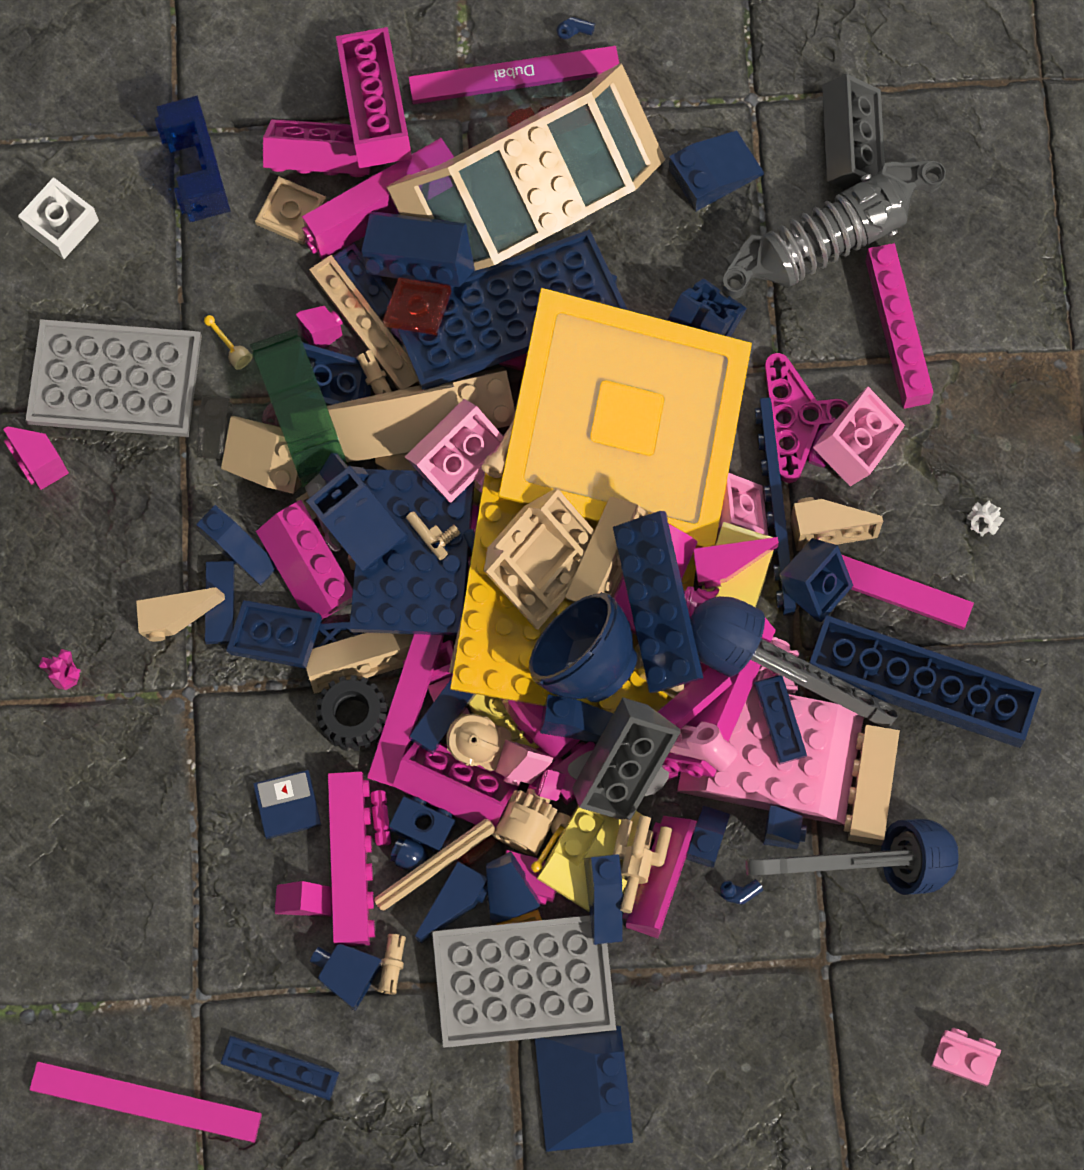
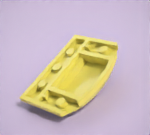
(584, 837)

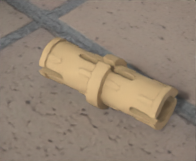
(374, 375)
(392, 964)

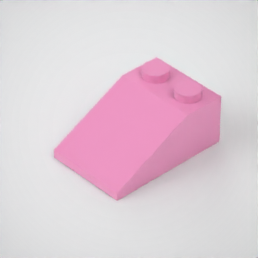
(859, 437)

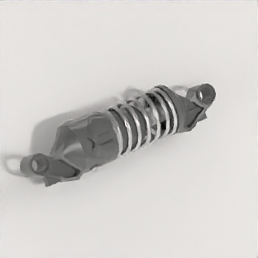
(853, 221)

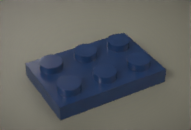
(274, 634)

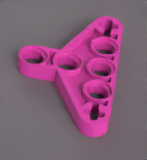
(795, 403)

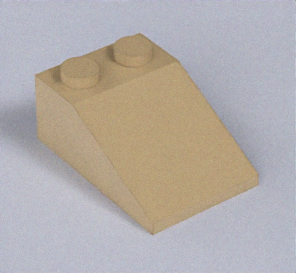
(260, 455)
(831, 523)

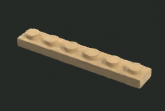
(365, 322)

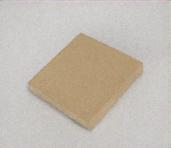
(285, 208)

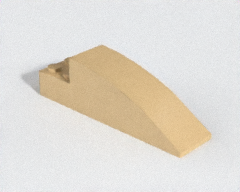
(402, 418)

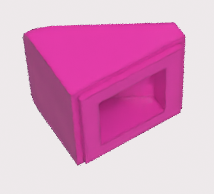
(549, 784)

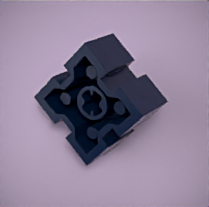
(707, 309)

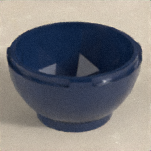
(585, 650)

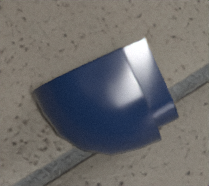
(408, 854)

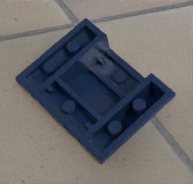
(584, 1090)

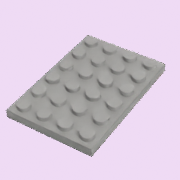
(114, 378)
(522, 982)

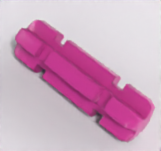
(380, 818)

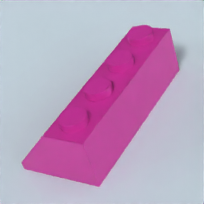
(311, 148)
(305, 561)
(453, 786)
(655, 896)

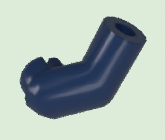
(573, 26)

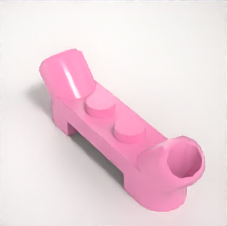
(705, 744)

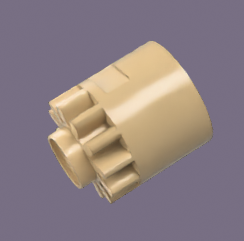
(525, 822)

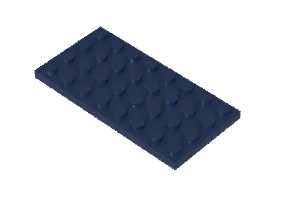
(496, 308)

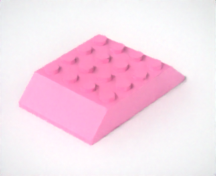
(807, 786)

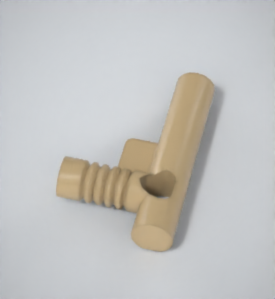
(433, 535)

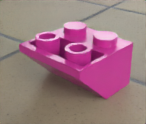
(35, 456)

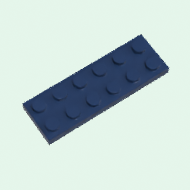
(657, 602)

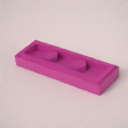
(695, 697)

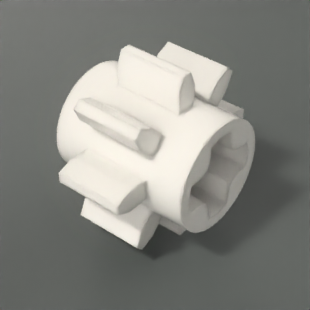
(985, 518)

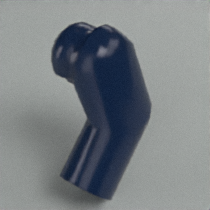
(738, 894)

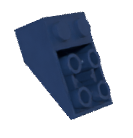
(356, 518)

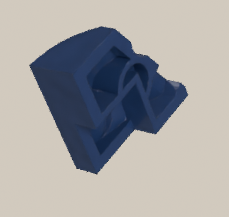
(508, 889)

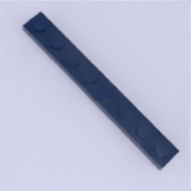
(774, 495)

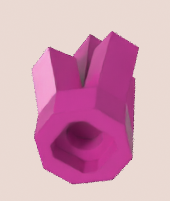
(61, 670)

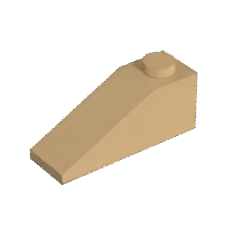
(172, 613)

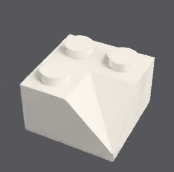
(58, 218)

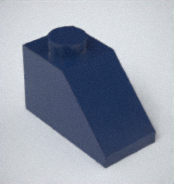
(784, 828)
(708, 836)

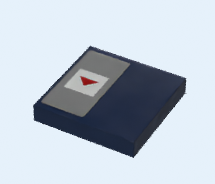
(287, 804)

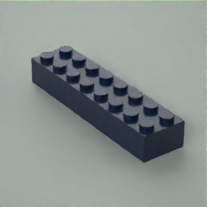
(927, 681)

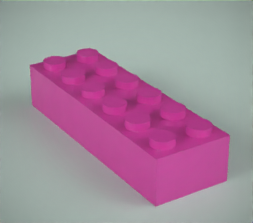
(373, 97)

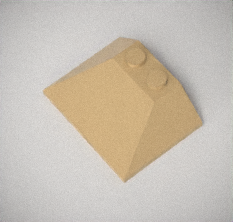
(539, 555)

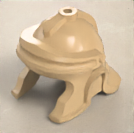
(489, 741)

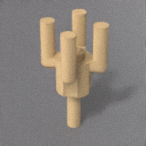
(639, 857)

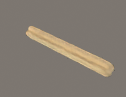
(434, 864)

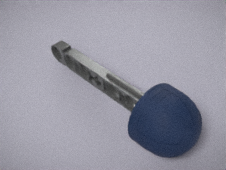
(730, 636)
(915, 858)

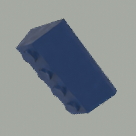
(417, 249)

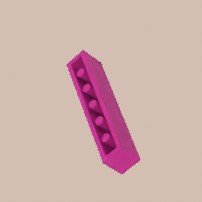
(899, 326)
(349, 859)

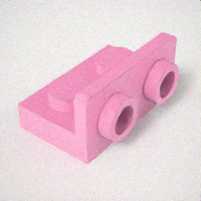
(966, 1056)

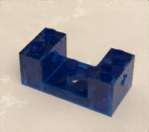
(181, 127)

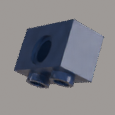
(413, 809)

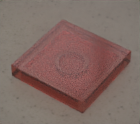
(417, 306)

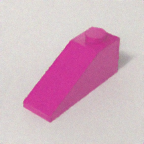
(725, 561)

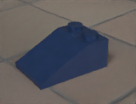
(713, 168)
(337, 375)

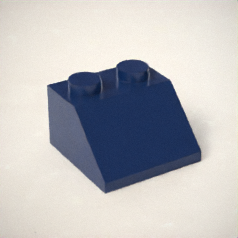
(817, 578)

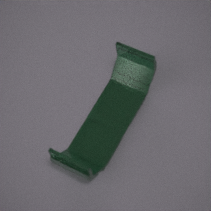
(297, 402)

